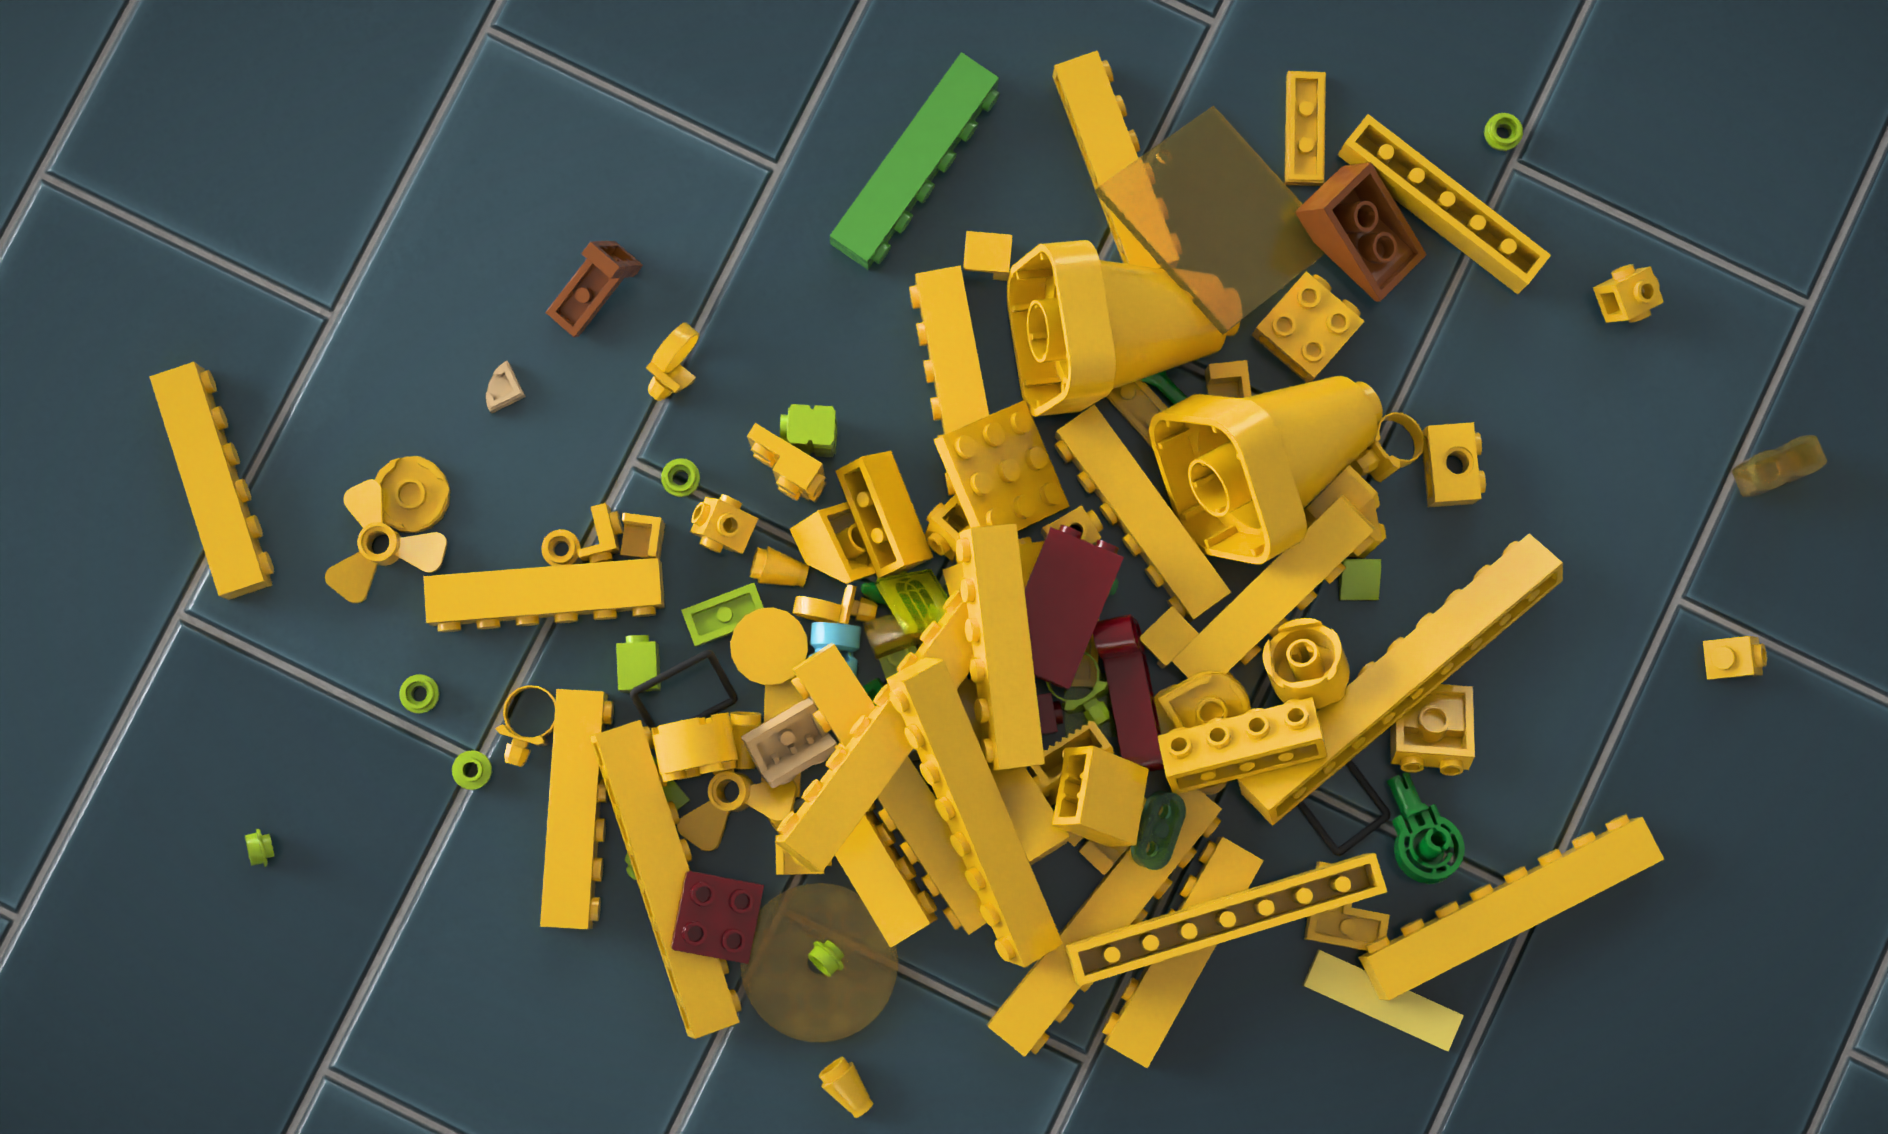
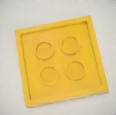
(1002, 470)

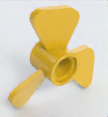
(355, 574)
(707, 823)

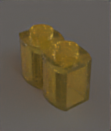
(1779, 466)

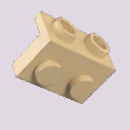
(789, 744)

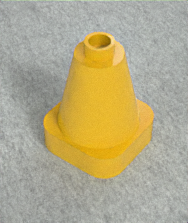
(1097, 326)
(1255, 462)

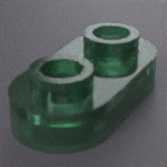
(1159, 830)

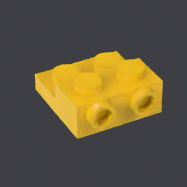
(794, 470)
(1436, 732)

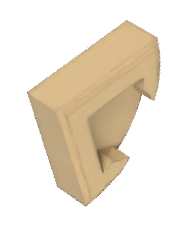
(503, 388)

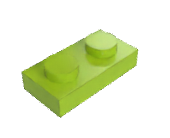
(720, 614)

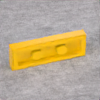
(1305, 128)

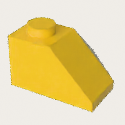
(1359, 493)
(833, 544)

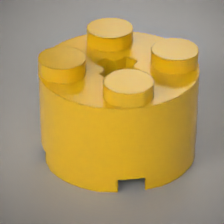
(1307, 662)
(694, 747)

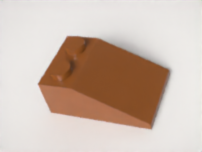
(1362, 229)

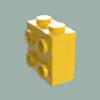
(1308, 326)
(1100, 796)

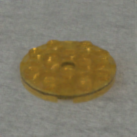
(811, 1003)

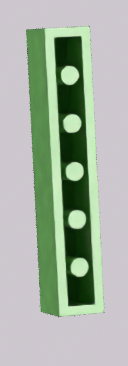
(915, 161)

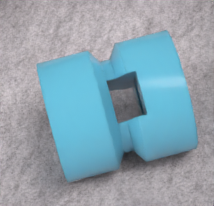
(844, 637)

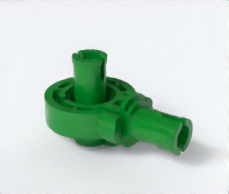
(1424, 835)

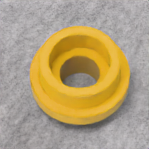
(556, 537)

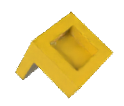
(988, 253)
(1228, 379)
(642, 536)
(1168, 636)

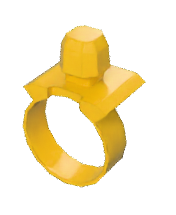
(666, 366)
(1377, 461)
(830, 612)
(517, 752)

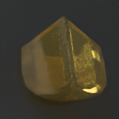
(887, 636)

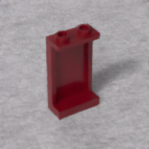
(1066, 601)

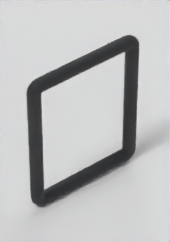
(675, 670)
(1363, 833)

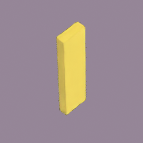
(1405, 1012)

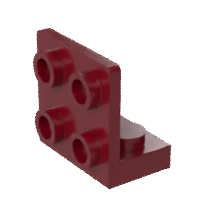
(717, 917)

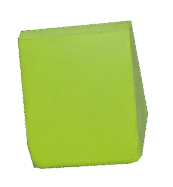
(1360, 580)

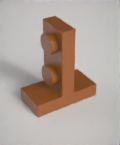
(592, 285)

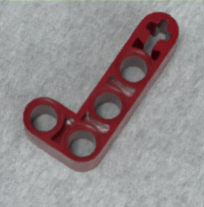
(1130, 690)

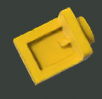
(607, 527)
(1734, 657)

